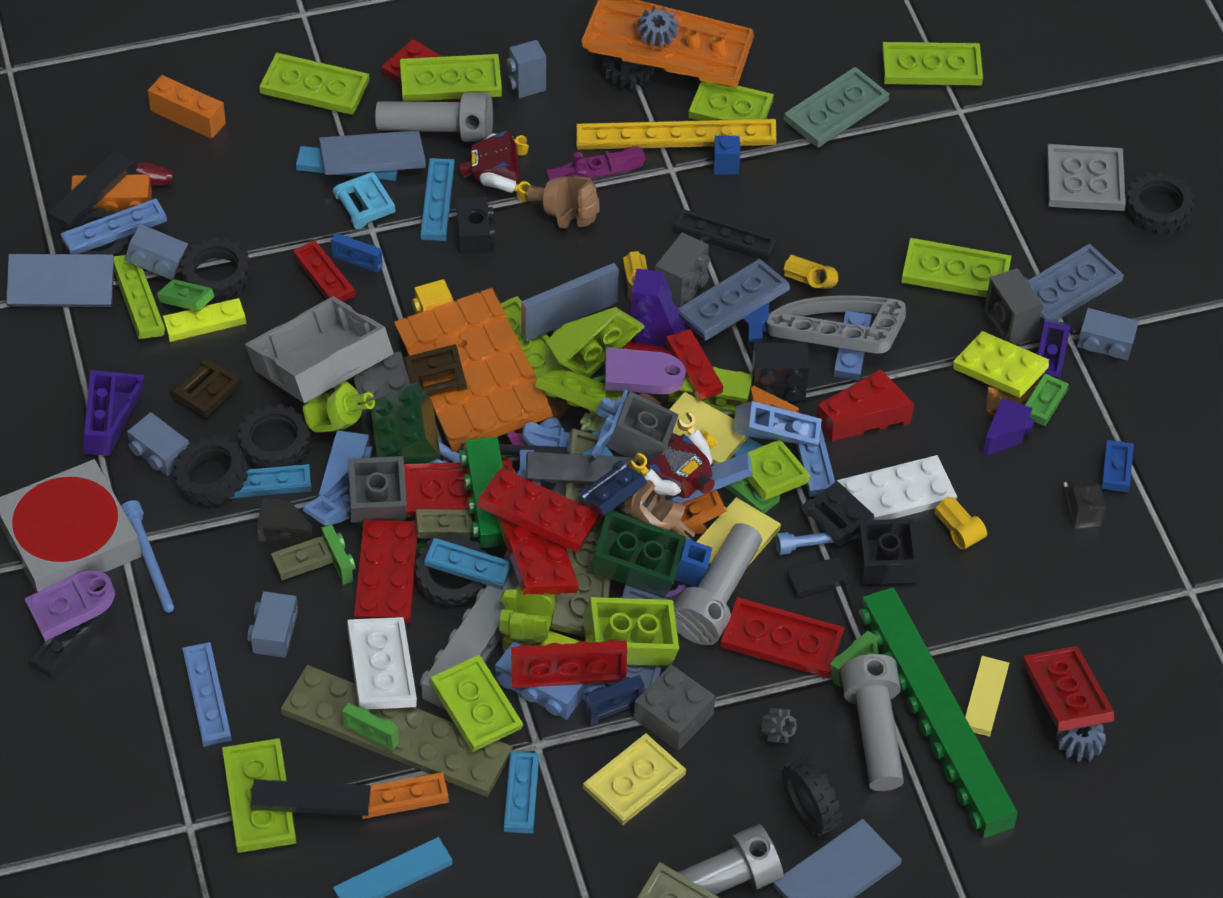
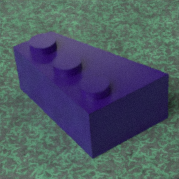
(654, 308)
(109, 407)

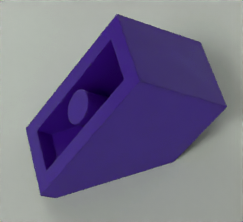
(1054, 345)
(1008, 426)

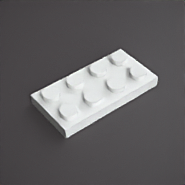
(901, 488)
(381, 663)

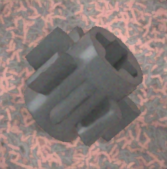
(778, 725)

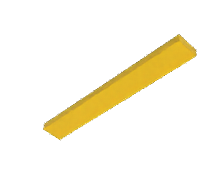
(673, 133)

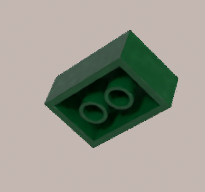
(406, 426)
(636, 553)

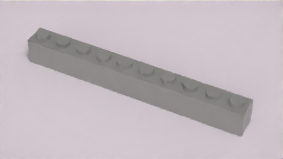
(476, 634)

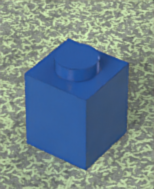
(726, 155)
(693, 562)

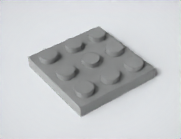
(1085, 177)

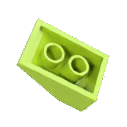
(583, 342)

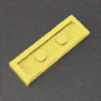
(986, 695)

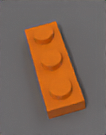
(407, 794)

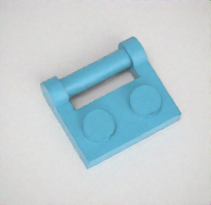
(371, 195)

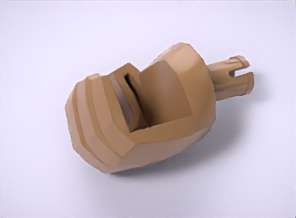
(568, 199)
(656, 510)

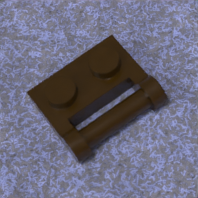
(437, 364)
(211, 392)

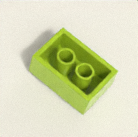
(644, 623)

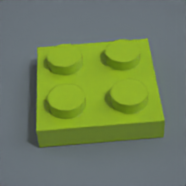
(776, 470)

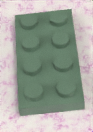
(836, 107)

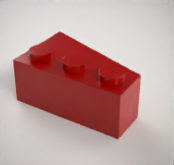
(863, 407)

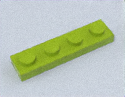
(138, 299)

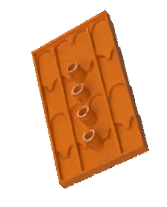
(702, 48)
(495, 368)

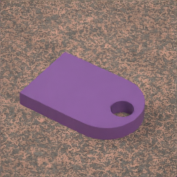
(642, 371)
(71, 602)

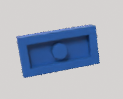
(356, 252)
(1117, 466)

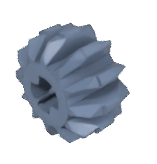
(657, 27)
(1082, 741)

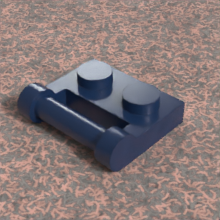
(612, 488)
(612, 699)

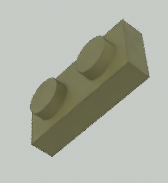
(433, 522)
(301, 558)

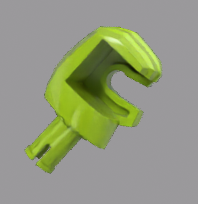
(336, 408)
(526, 616)

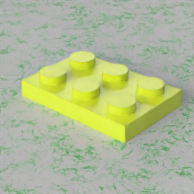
(1001, 364)

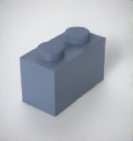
(527, 69)
(156, 252)
(1108, 334)
(156, 443)
(273, 624)

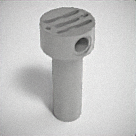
(439, 116)
(702, 610)
(871, 684)
(749, 860)

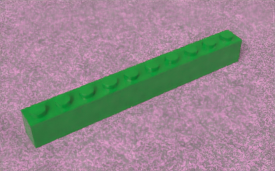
(939, 715)

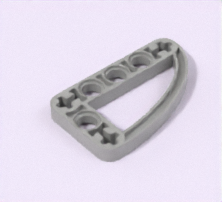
(789, 318)

